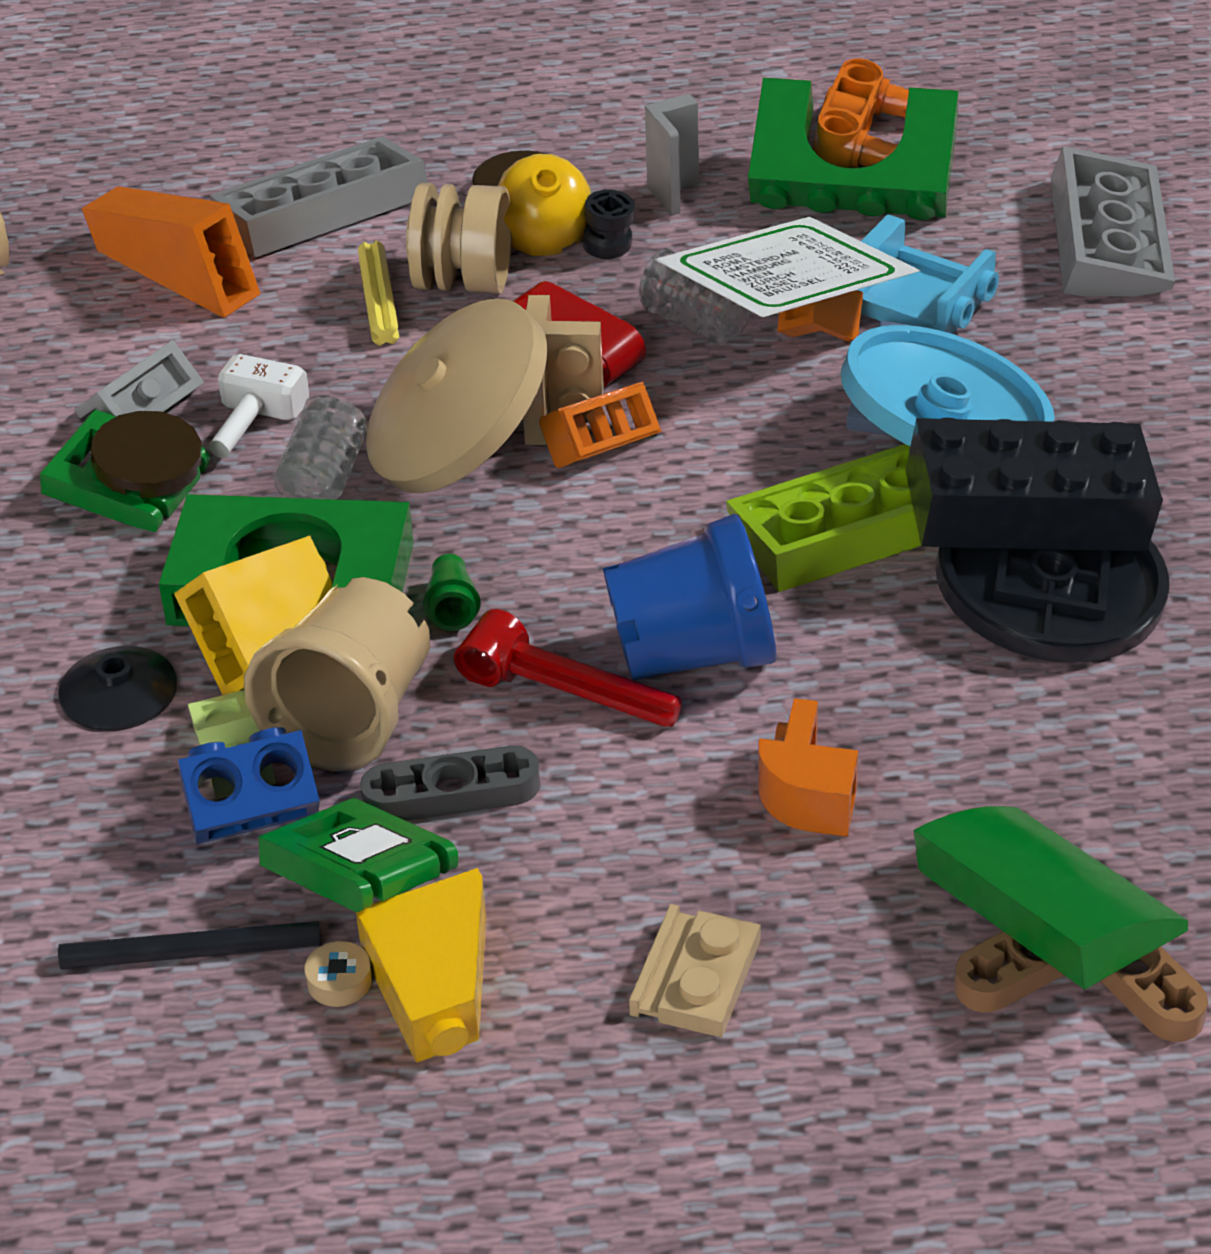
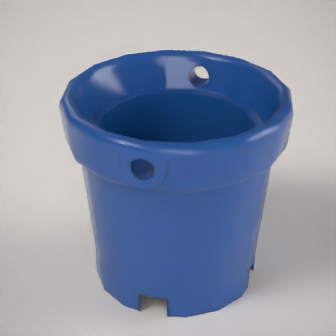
(693, 604)

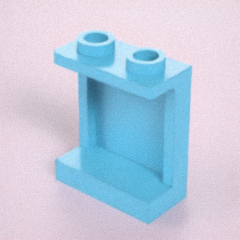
(935, 297)

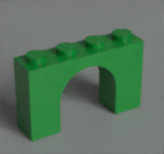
(907, 182)
(354, 535)

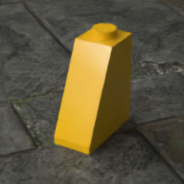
(251, 602)
(430, 961)

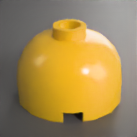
(545, 204)

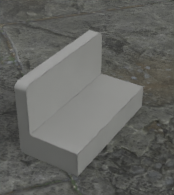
(672, 149)
(148, 386)

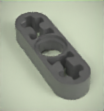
(467, 766)

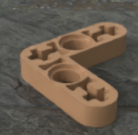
(1136, 992)

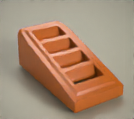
(569, 436)

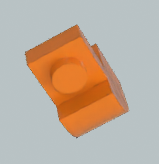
(806, 782)

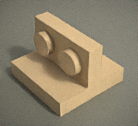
(571, 368)

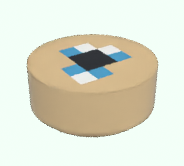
(338, 973)

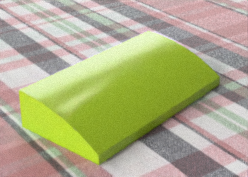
(830, 519)

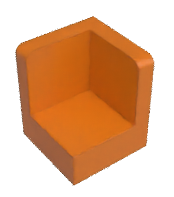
(834, 316)

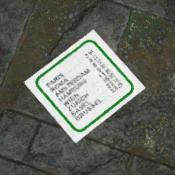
(786, 266)

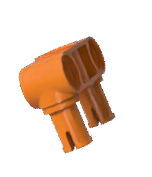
(849, 111)

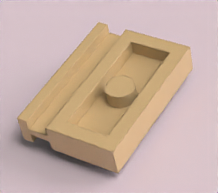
(695, 970)

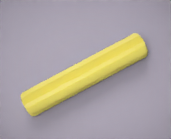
(378, 293)

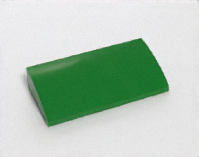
(1044, 891)

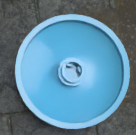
(933, 374)

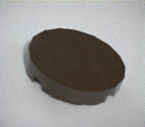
(146, 453)

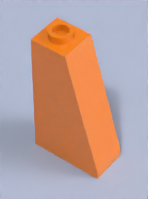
(177, 243)

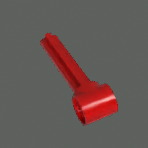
(501, 650)

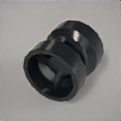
(610, 216)

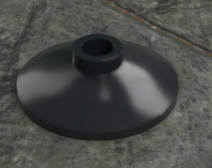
(117, 688)

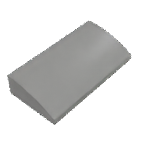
(323, 194)
(1110, 226)

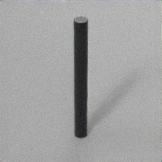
(189, 945)

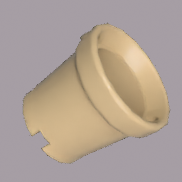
(340, 674)

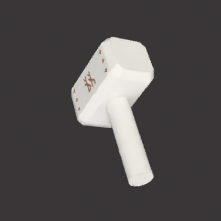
(254, 388)

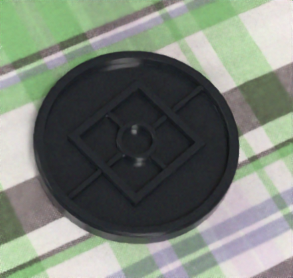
(1056, 600)

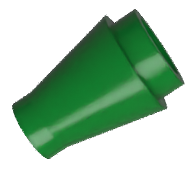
(451, 595)

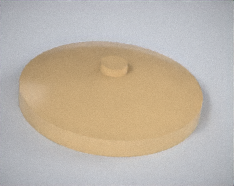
(456, 396)

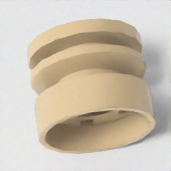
(453, 238)

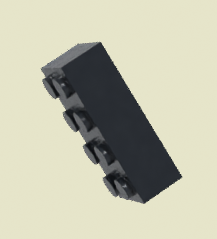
(1032, 485)

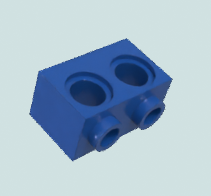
(253, 801)

